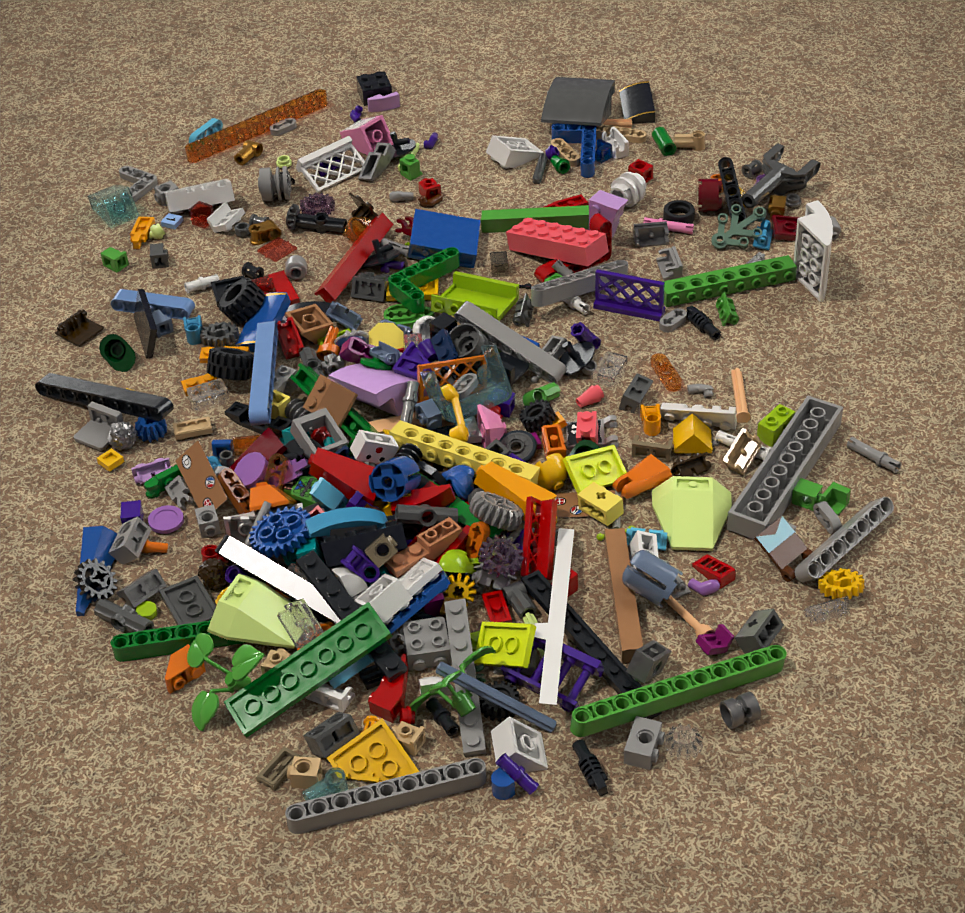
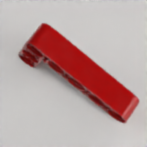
(597, 223)

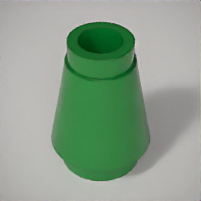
(560, 164)

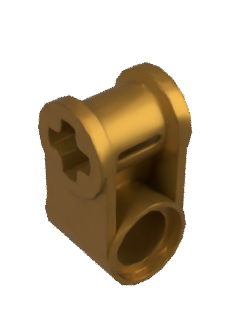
(265, 231)

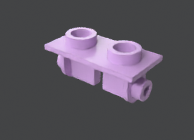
(144, 471)

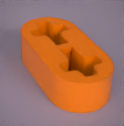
(476, 537)

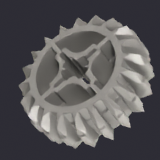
(496, 510)

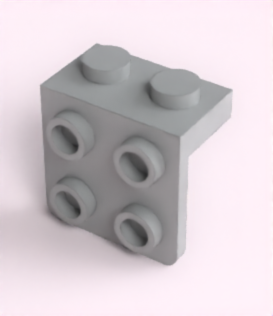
(96, 431)
(426, 643)

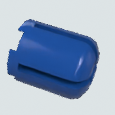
(398, 483)

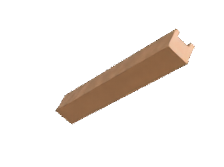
(623, 597)

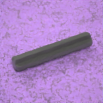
(540, 167)

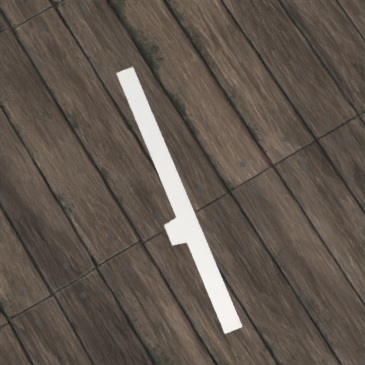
(554, 629)

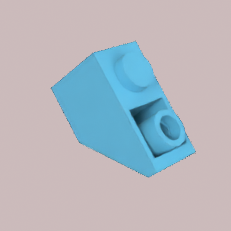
(327, 495)

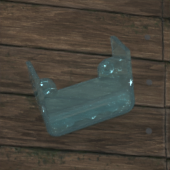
(491, 390)

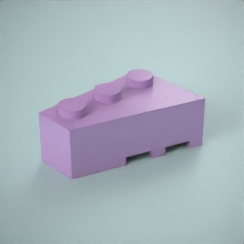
(608, 206)

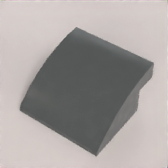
(578, 101)

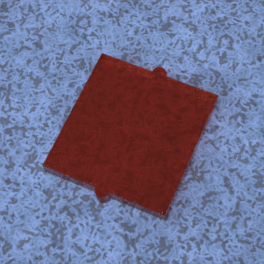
(277, 249)

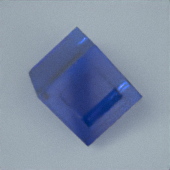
(604, 151)

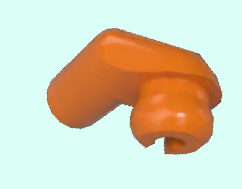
(151, 547)

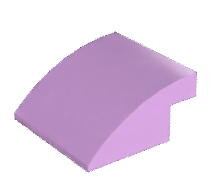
(375, 386)

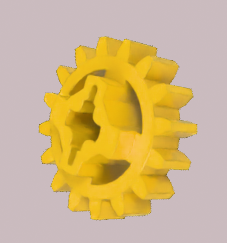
(841, 583)

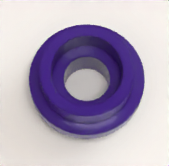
(551, 151)

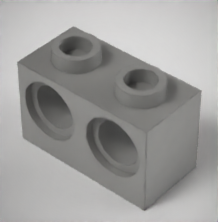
(130, 540)

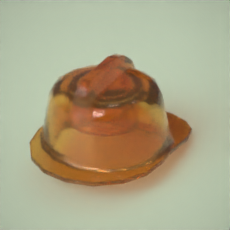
(355, 227)

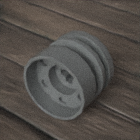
(468, 342)

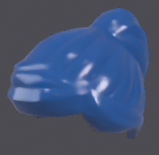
(461, 480)

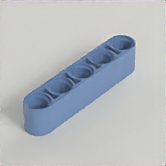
(172, 306)

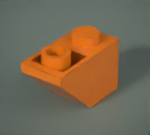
(179, 670)

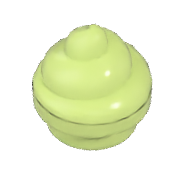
(156, 232)

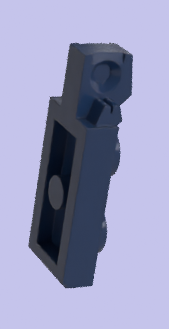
(444, 347)

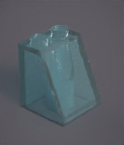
(114, 205)

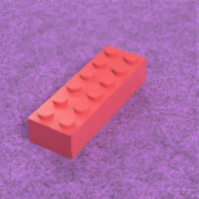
(557, 241)

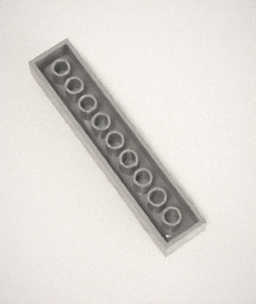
(788, 461)

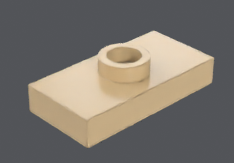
(192, 428)

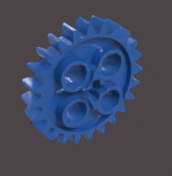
(280, 532)

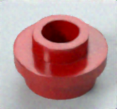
(407, 715)

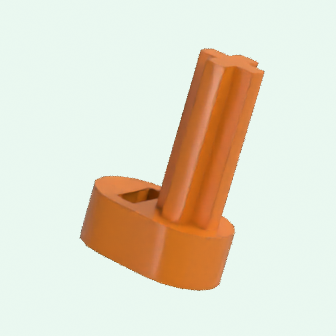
(328, 346)

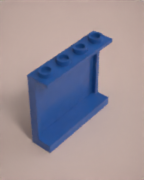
(439, 231)

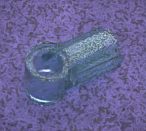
(327, 785)

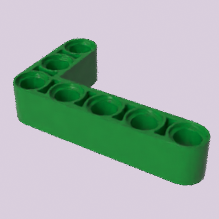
(406, 283)

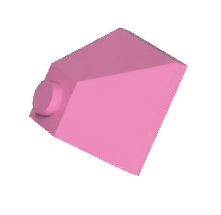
(489, 425)

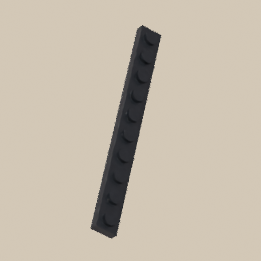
(584, 637)

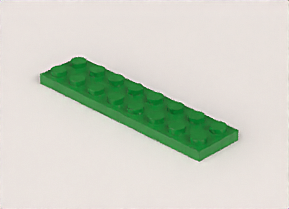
(307, 669)

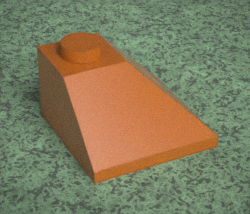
(268, 493)

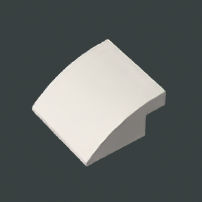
(813, 248)

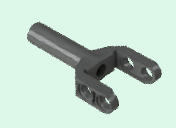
(778, 174)

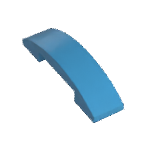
(344, 518)

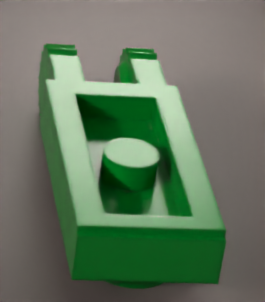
(158, 483)

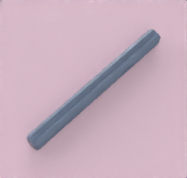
(498, 698)

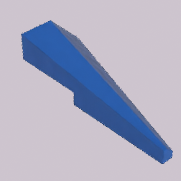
(95, 544)

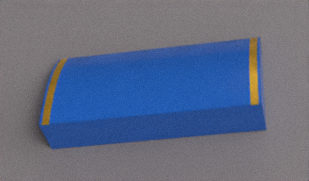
(272, 309)

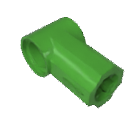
(546, 392)

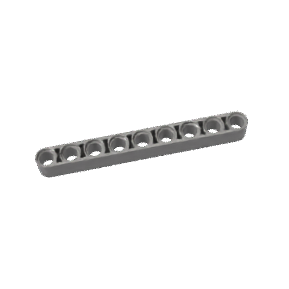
(385, 795)

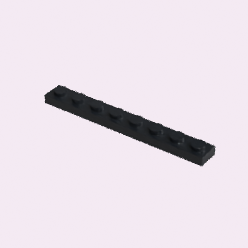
(343, 605)

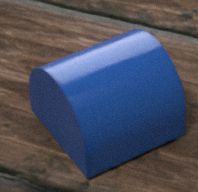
(221, 445)
(502, 785)

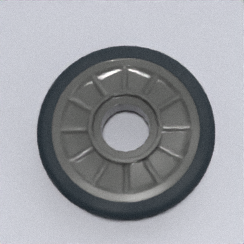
(523, 438)

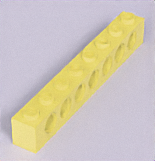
(453, 452)

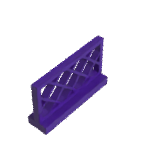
(629, 305)

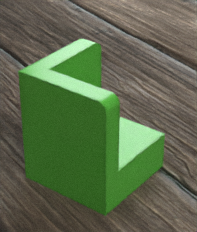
(837, 497)

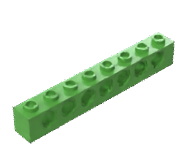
(729, 280)

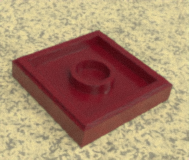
(784, 227)

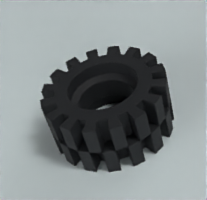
(537, 415)
(493, 710)

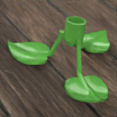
(244, 662)
(461, 700)

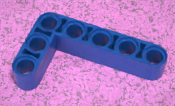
(579, 134)

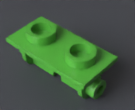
(726, 310)

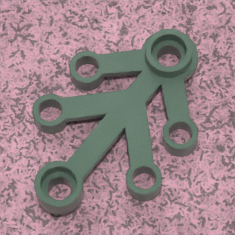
(737, 229)

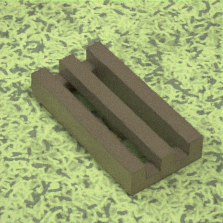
(280, 773)

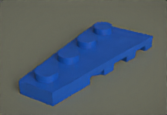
(429, 591)

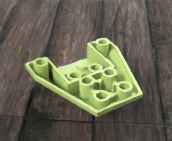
(691, 511)
(250, 614)

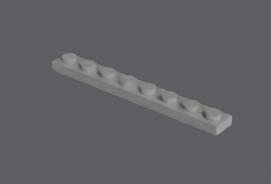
(460, 648)

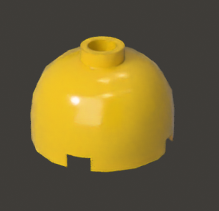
(552, 472)

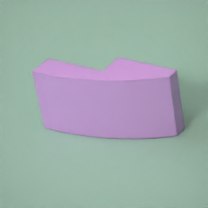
(382, 103)

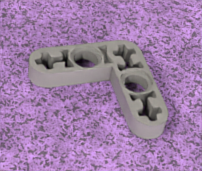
(143, 181)

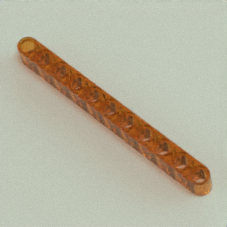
(254, 126)

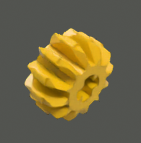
(467, 590)

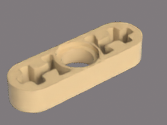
(562, 146)

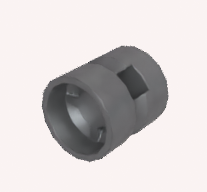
(741, 709)

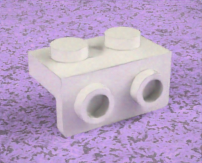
(224, 218)

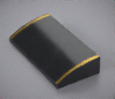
(637, 103)

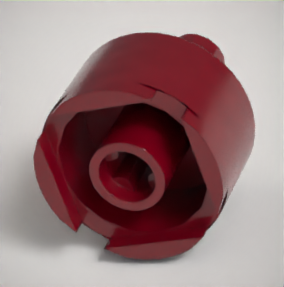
(709, 195)

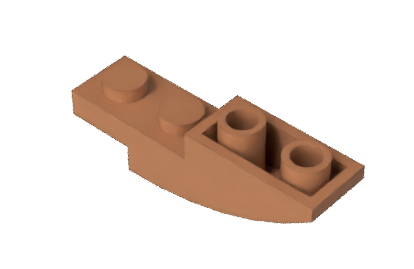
(428, 545)

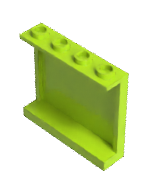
(488, 294)

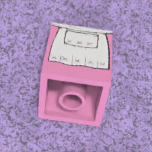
(368, 133)

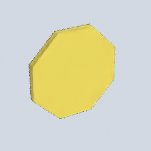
(386, 333)

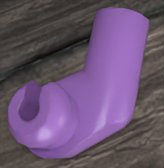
(704, 588)

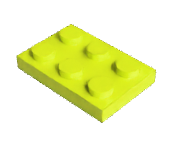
(596, 466)
(511, 642)

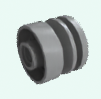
(274, 183)

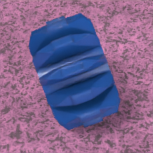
(150, 429)

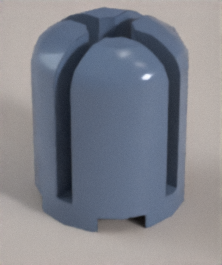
(646, 586)

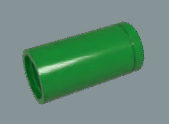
(663, 141)

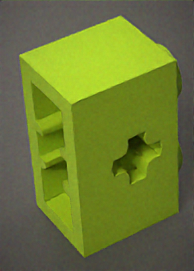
(773, 424)

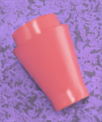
(590, 396)

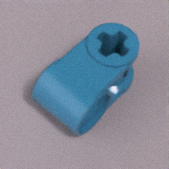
(192, 329)

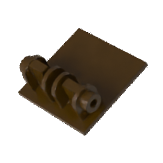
(364, 209)
(78, 328)

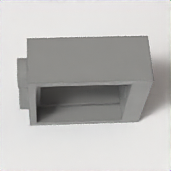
(313, 421)

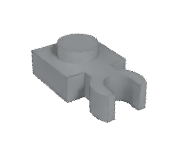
(178, 492)

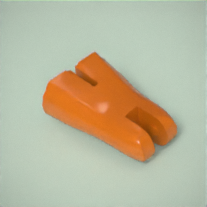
(642, 477)

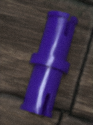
(517, 773)

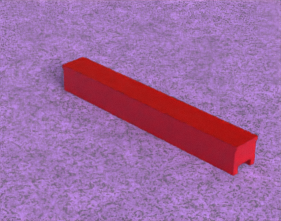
(354, 258)

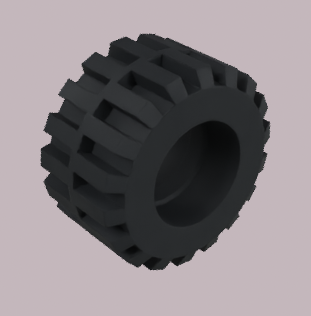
(241, 300)
(230, 363)

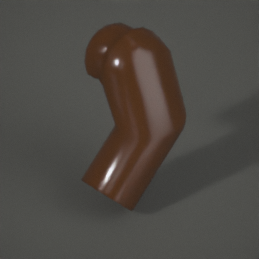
(430, 202)

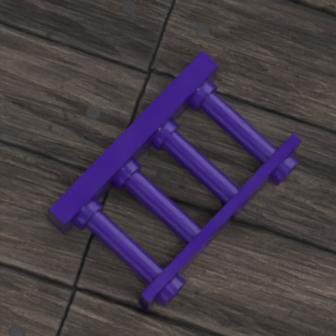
(571, 658)

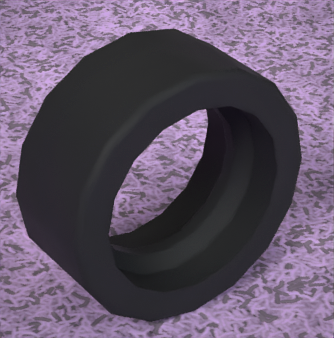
(679, 206)

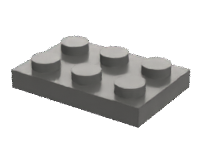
(188, 601)

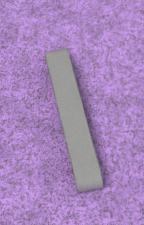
(573, 284)
(512, 342)
(844, 539)

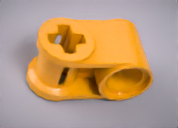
(651, 419)

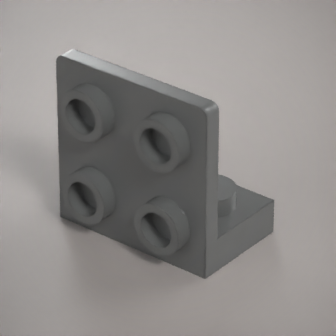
(370, 286)

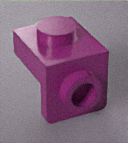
(716, 642)

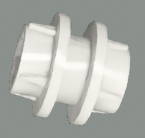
(630, 187)

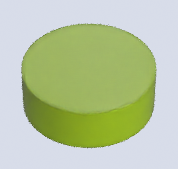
(147, 610)

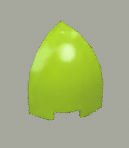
(456, 561)

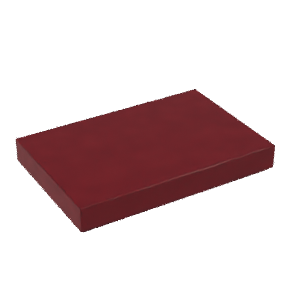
(266, 444)

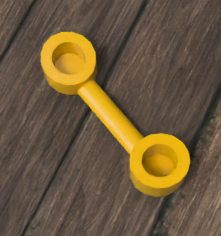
(460, 431)

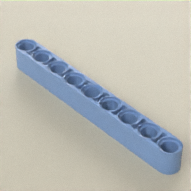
(263, 373)

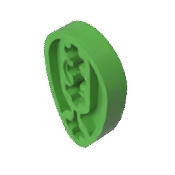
(403, 316)

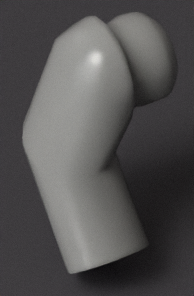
(700, 388)

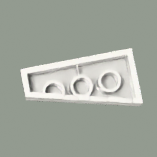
(210, 193)

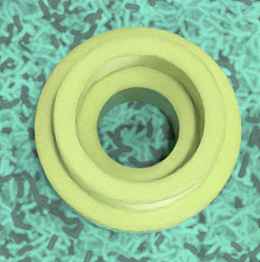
(283, 160)

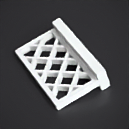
(323, 155)

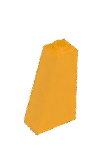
(509, 485)

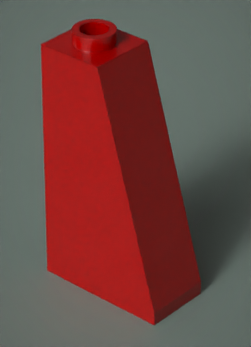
(342, 473)

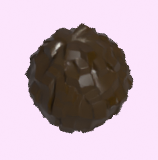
(213, 573)

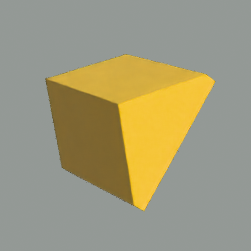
(692, 436)

